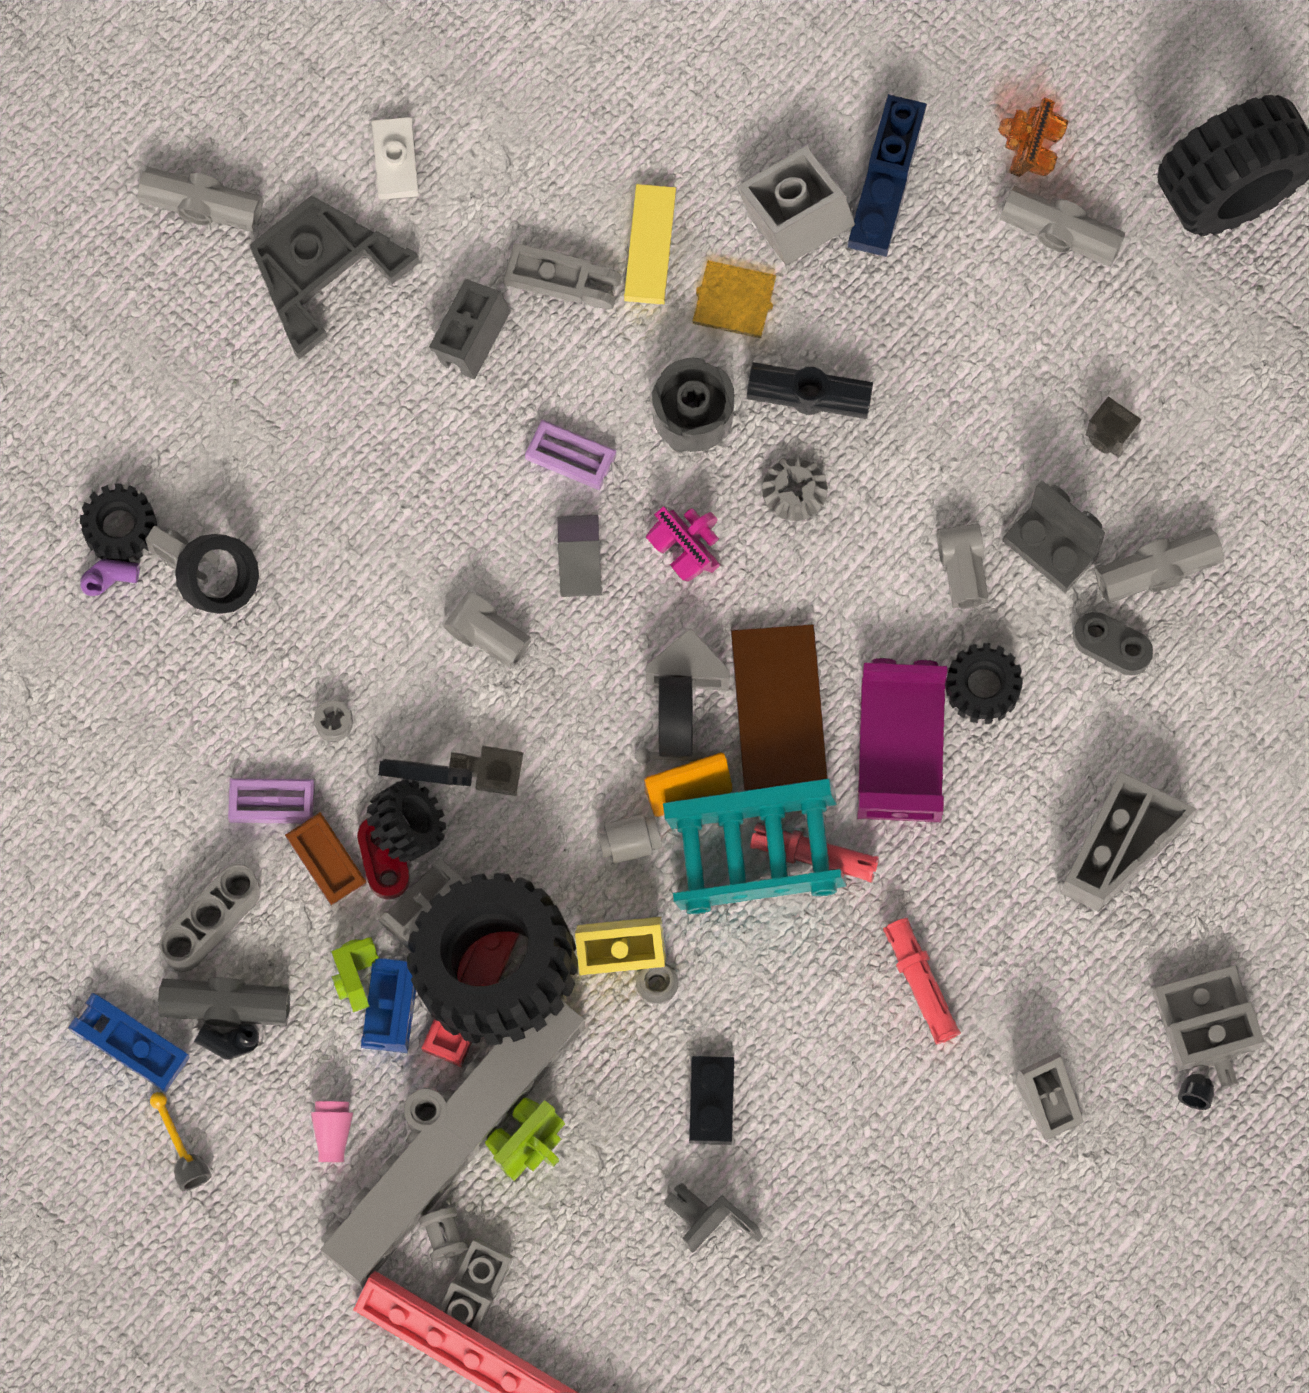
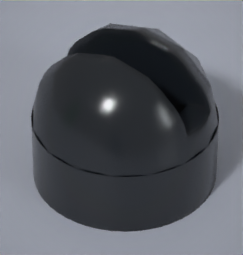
(1196, 1092)

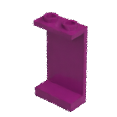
(901, 741)

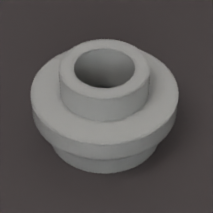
(657, 996)

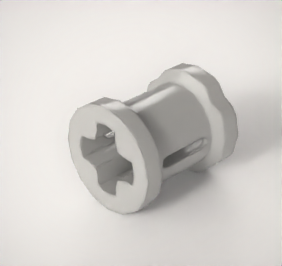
(445, 1219)

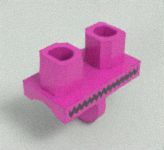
(673, 529)

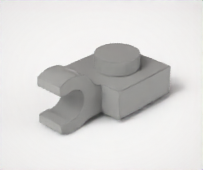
(169, 546)

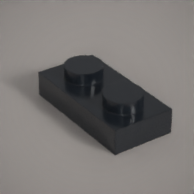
(711, 1100)

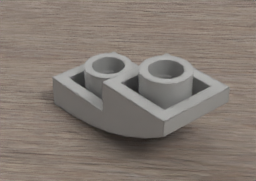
(476, 1284)

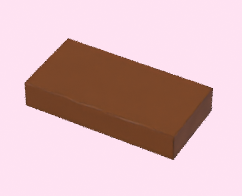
(325, 858)

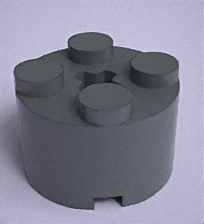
(712, 395)

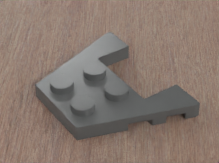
(311, 251)

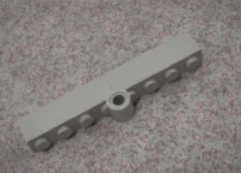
(444, 1144)

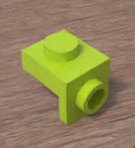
(349, 959)

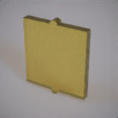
(734, 299)

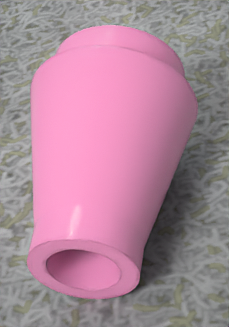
(331, 1129)

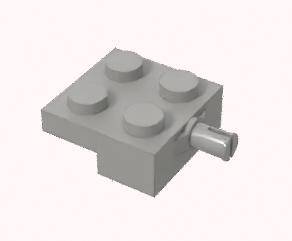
(1209, 1022)

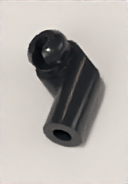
(230, 1044)

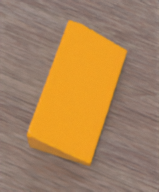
(689, 781)

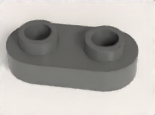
(1111, 645)

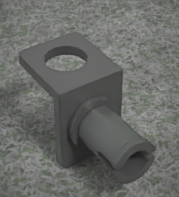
(704, 1218)

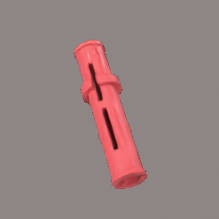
(798, 849)
(914, 965)

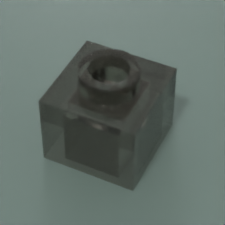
(1112, 428)

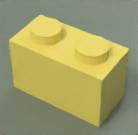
(620, 945)

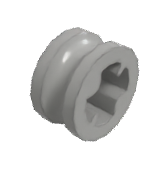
(320, 720)

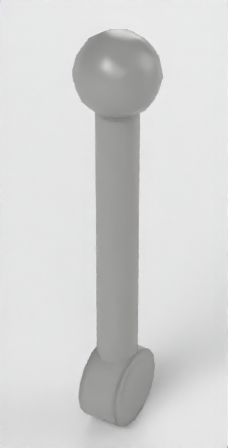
(643, 756)

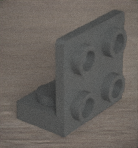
(1056, 536)

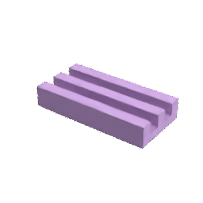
(564, 468)
(298, 817)

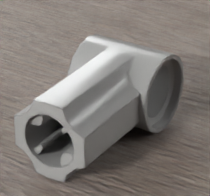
(962, 554)
(478, 624)

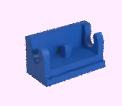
(390, 1007)

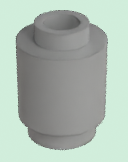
(629, 838)

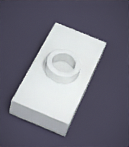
(395, 158)

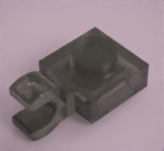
(495, 769)

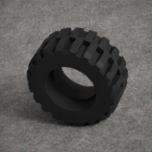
(1236, 165)
(461, 920)

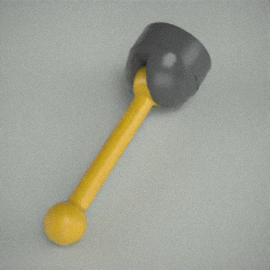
(190, 1169)

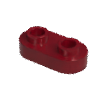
(378, 863)

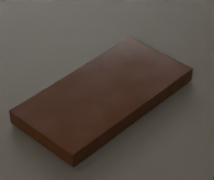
(778, 706)

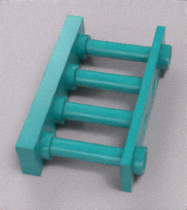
(729, 812)

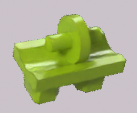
(531, 1142)

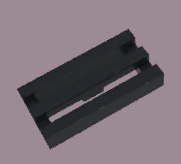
(425, 772)

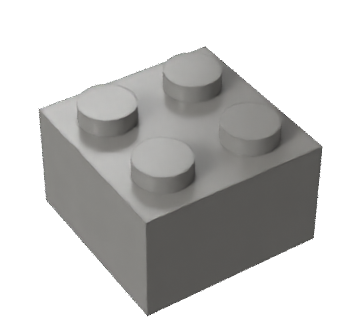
(796, 205)

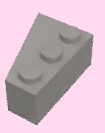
(1123, 840)

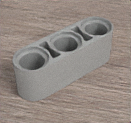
(214, 897)

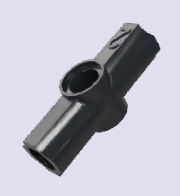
(783, 387)

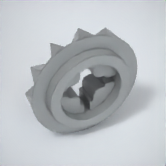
(787, 504)

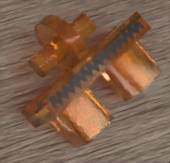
(1026, 135)

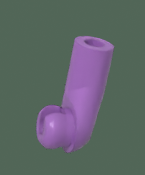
(106, 573)

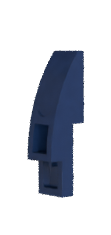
(887, 175)

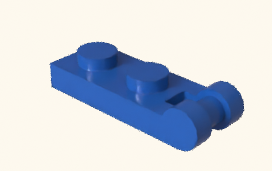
(130, 1043)

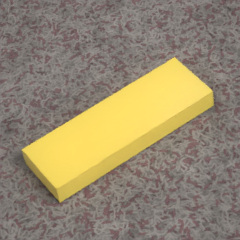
(650, 244)

